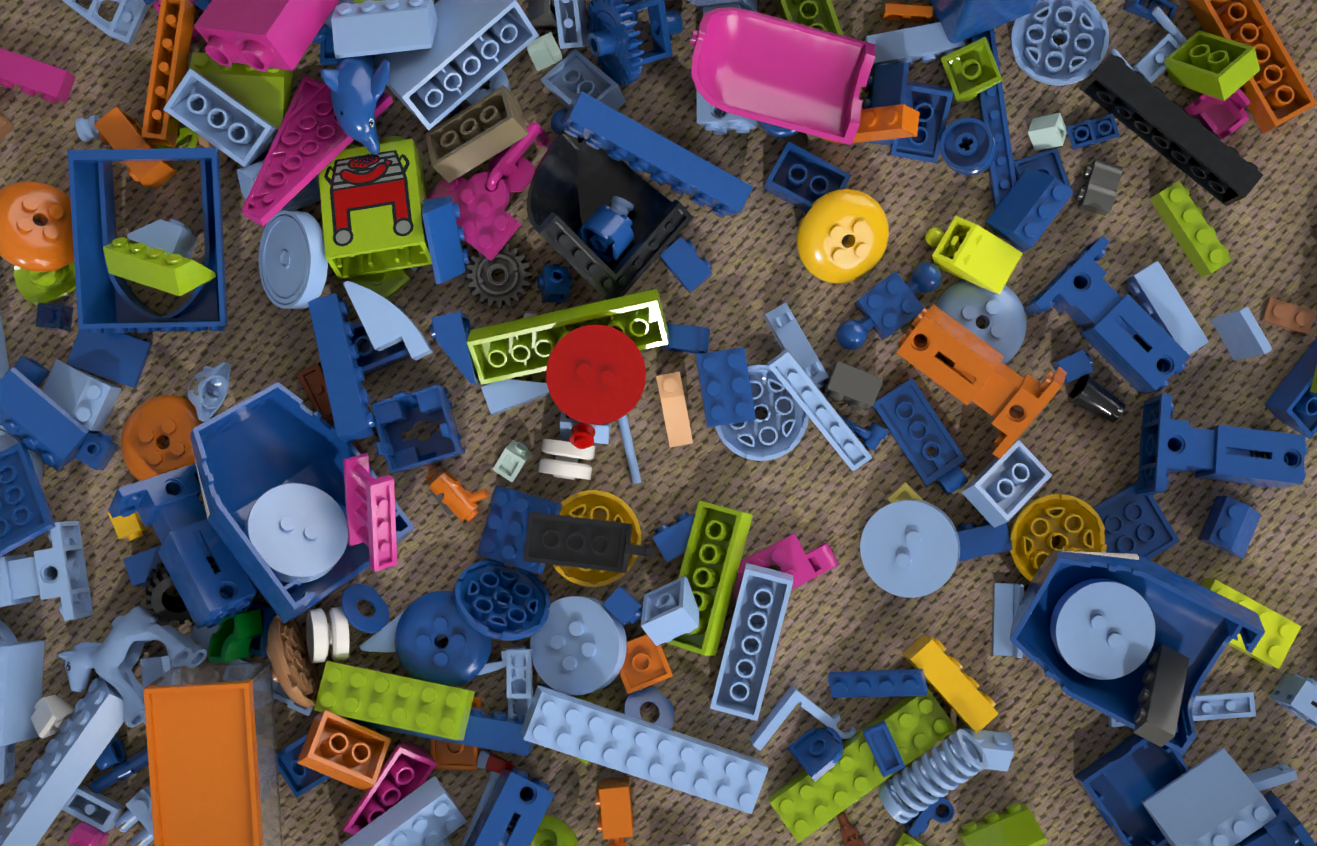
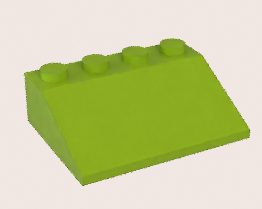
(262, 92)

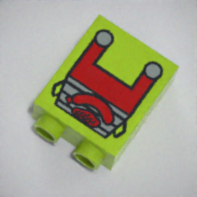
(374, 209)

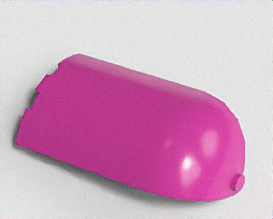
(781, 72)

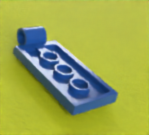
(916, 428)

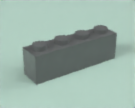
(1161, 695)

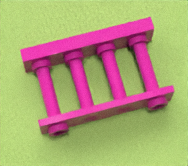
(370, 512)

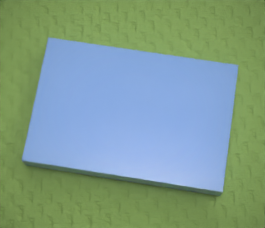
(1241, 334)

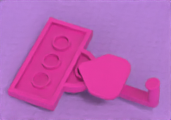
(483, 212)

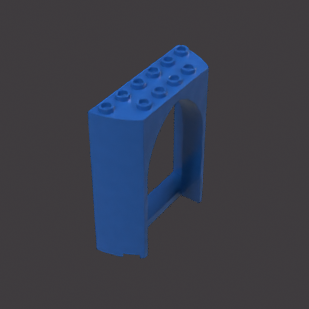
(106, 298)

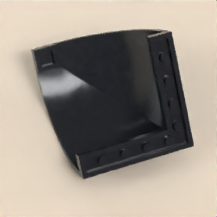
(577, 181)

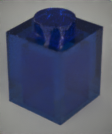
(54, 317)

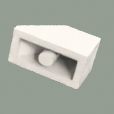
(50, 715)

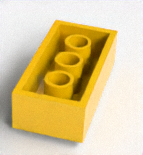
(950, 683)

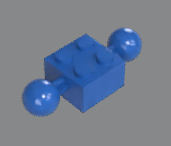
(889, 305)

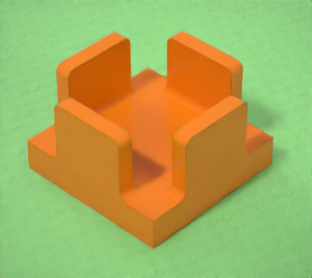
(644, 664)

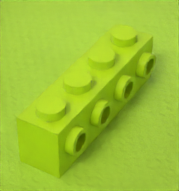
(1191, 229)

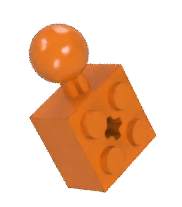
(616, 810)

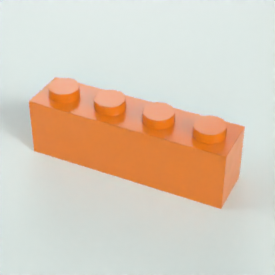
(886, 124)

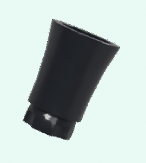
(1096, 399)

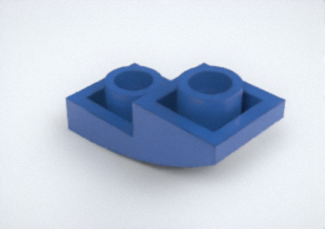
(1092, 131)

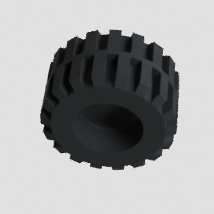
(159, 602)

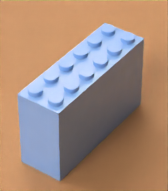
(467, 50)

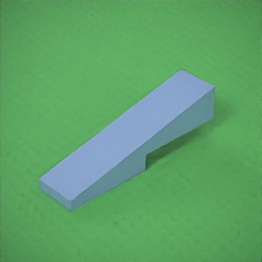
(519, 681)

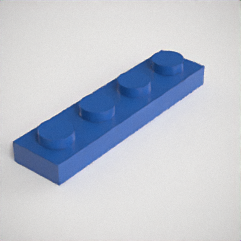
(878, 683)

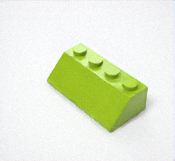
(155, 267)

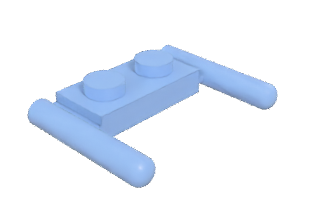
(1153, 63)

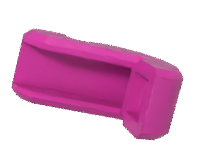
(87, 835)

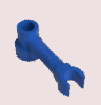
(871, 436)

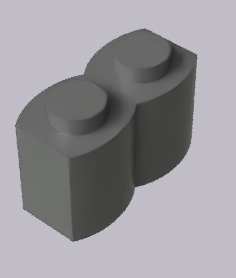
(1099, 187)

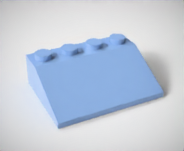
(19, 688)
(1209, 805)

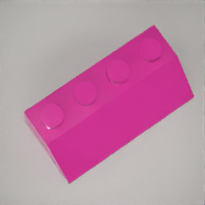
(400, 776)

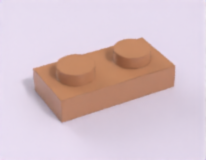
(1288, 316)

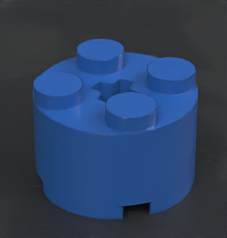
(607, 233)

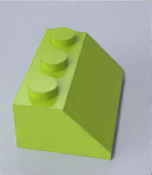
(1008, 828)

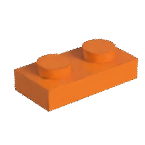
(910, 13)

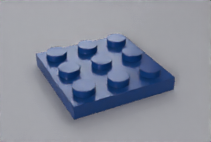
(1135, 523)
(507, 527)

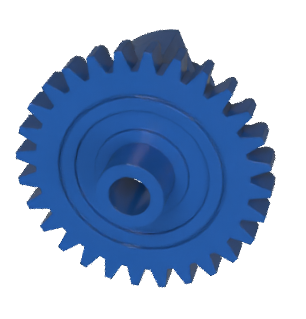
(615, 40)

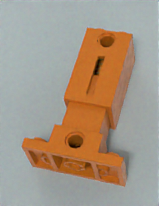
(975, 373)

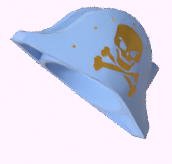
(209, 389)

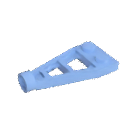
(125, 21)

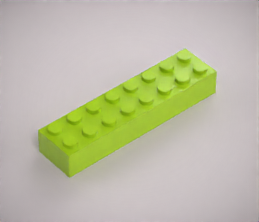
(526, 343)
(807, 805)

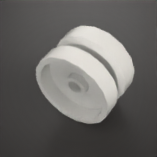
(566, 460)
(327, 634)

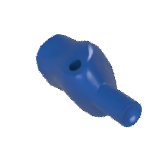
(112, 754)

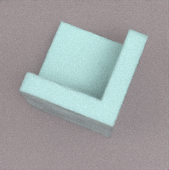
(544, 51)
(1047, 131)

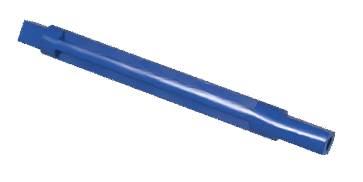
(122, 770)

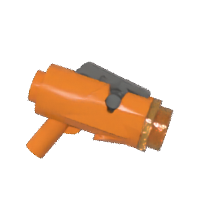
(453, 496)

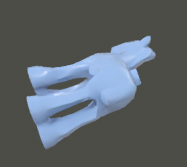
(120, 653)

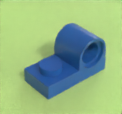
(920, 822)

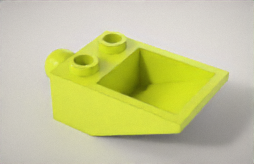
(980, 257)

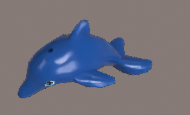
(355, 95)

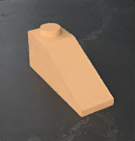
(674, 409)

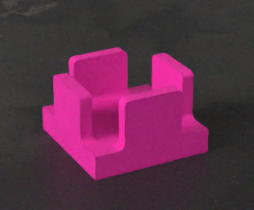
(1220, 115)

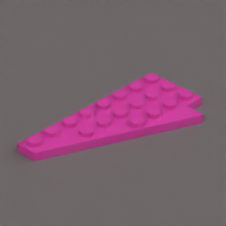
(300, 151)

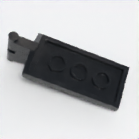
(581, 542)

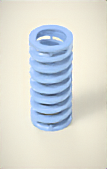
(931, 772)

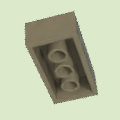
(476, 134)

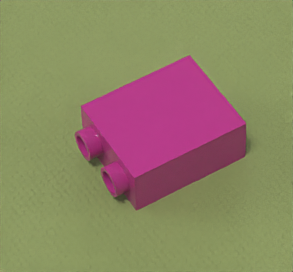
(262, 31)

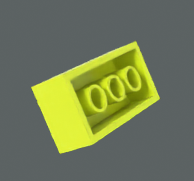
(1278, 630)

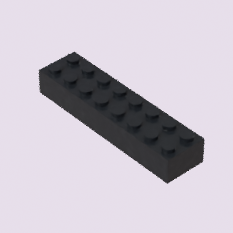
(1171, 131)

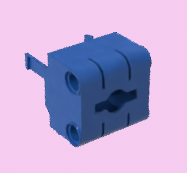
(401, 413)

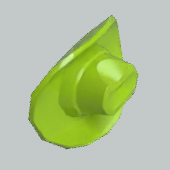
(45, 286)
(553, 832)

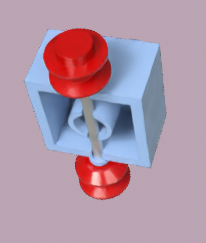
(583, 434)

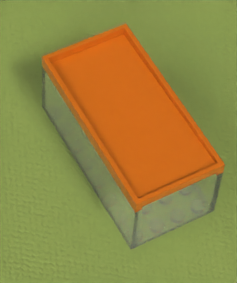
(213, 756)

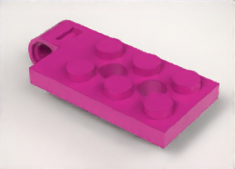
(792, 560)

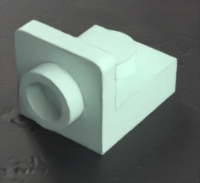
(512, 460)

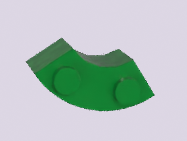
(235, 636)

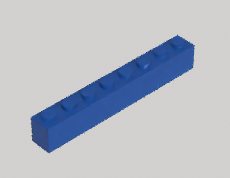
(482, 731)

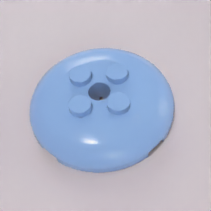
(1072, 21)
(1003, 315)
(778, 431)

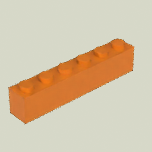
(167, 69)

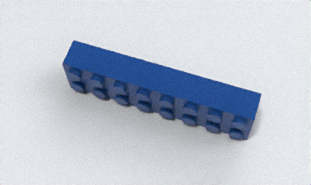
(655, 155)

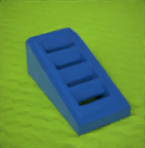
(1137, 7)

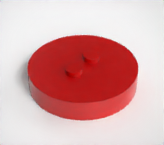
(596, 374)

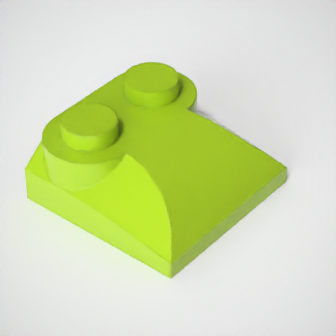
(971, 70)

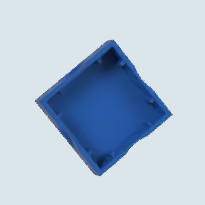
(1125, 779)

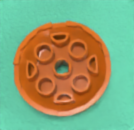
(24, 242)
(148, 426)

